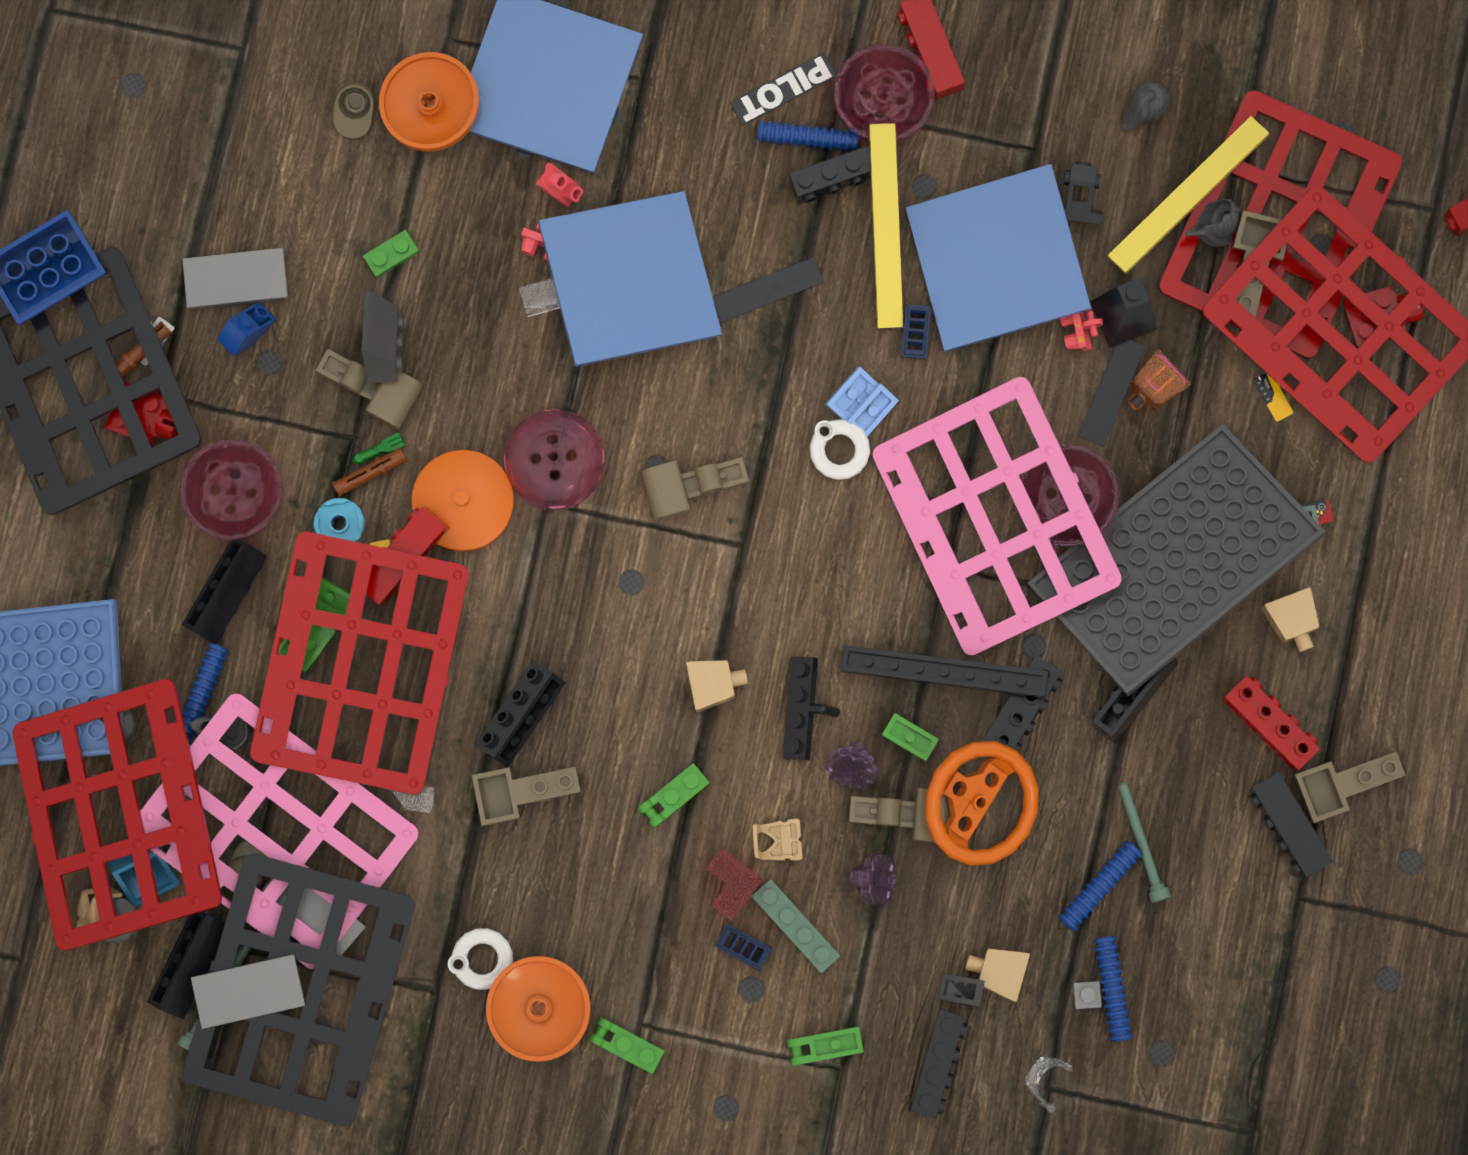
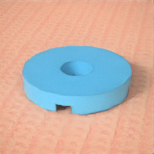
(340, 508)

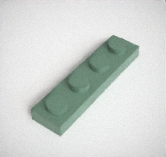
(795, 926)

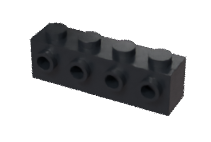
(831, 175)
(224, 590)
(1121, 709)
(1019, 710)
(520, 713)
(1290, 825)
(188, 958)
(937, 1063)

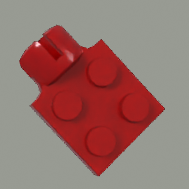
(1387, 300)
(153, 415)

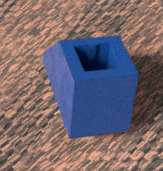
(245, 328)

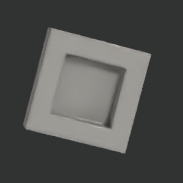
(1087, 995)

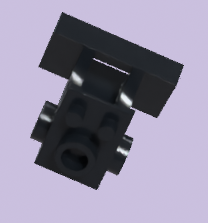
(1082, 175)

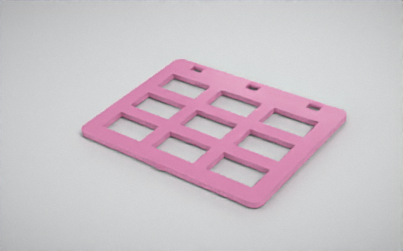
(943, 567)
(264, 909)

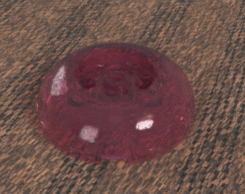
(865, 72)
(213, 467)
(577, 477)
(1095, 479)

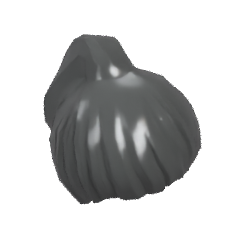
(1147, 104)
(1217, 223)
(233, 738)

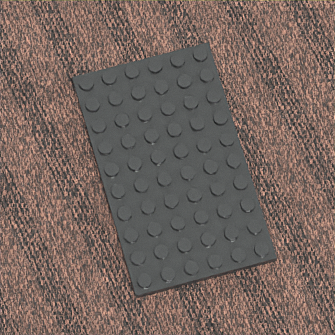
(1186, 558)

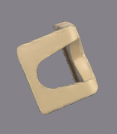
(785, 837)
(88, 912)

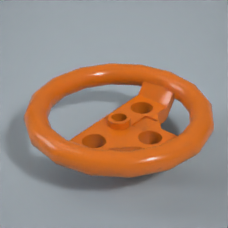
(975, 798)

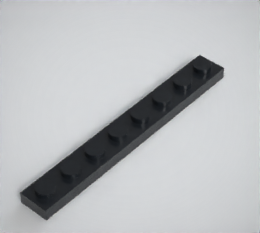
(945, 671)

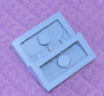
(861, 401)

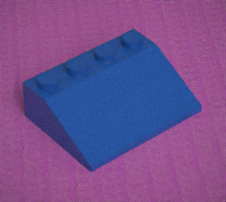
(46, 267)

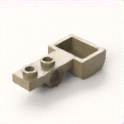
(1248, 236)
(388, 400)
(671, 490)
(1326, 791)
(500, 794)
(897, 813)

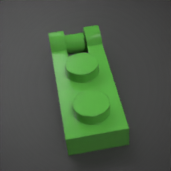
(674, 795)
(627, 1046)
(826, 1046)

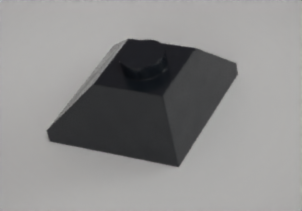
(1125, 312)

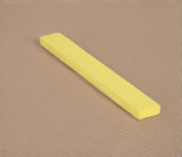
(1188, 195)
(886, 225)

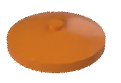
(429, 101)
(468, 496)
(538, 1008)

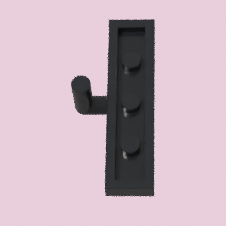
(802, 708)

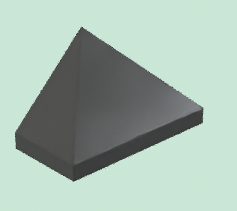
(961, 990)

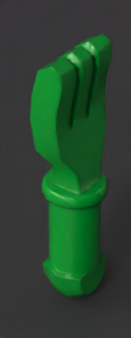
(386, 446)

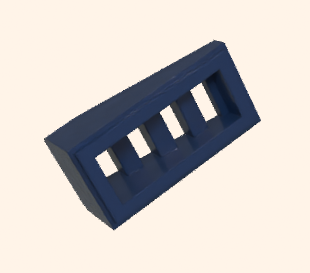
(919, 310)
(738, 955)

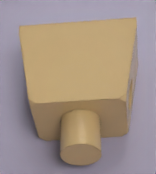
(1293, 618)
(713, 682)
(1001, 971)

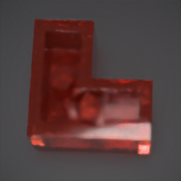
(739, 883)

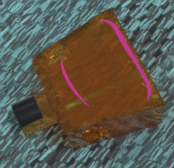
(1157, 383)

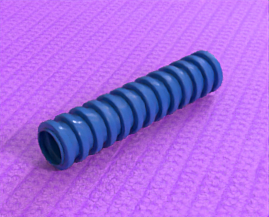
(807, 136)
(203, 686)
(1100, 885)
(1113, 988)

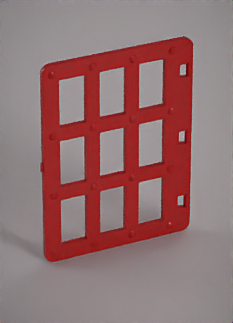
(1363, 205)
(1277, 360)
(285, 671)
(187, 817)

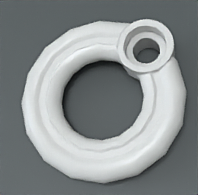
(818, 444)
(462, 948)

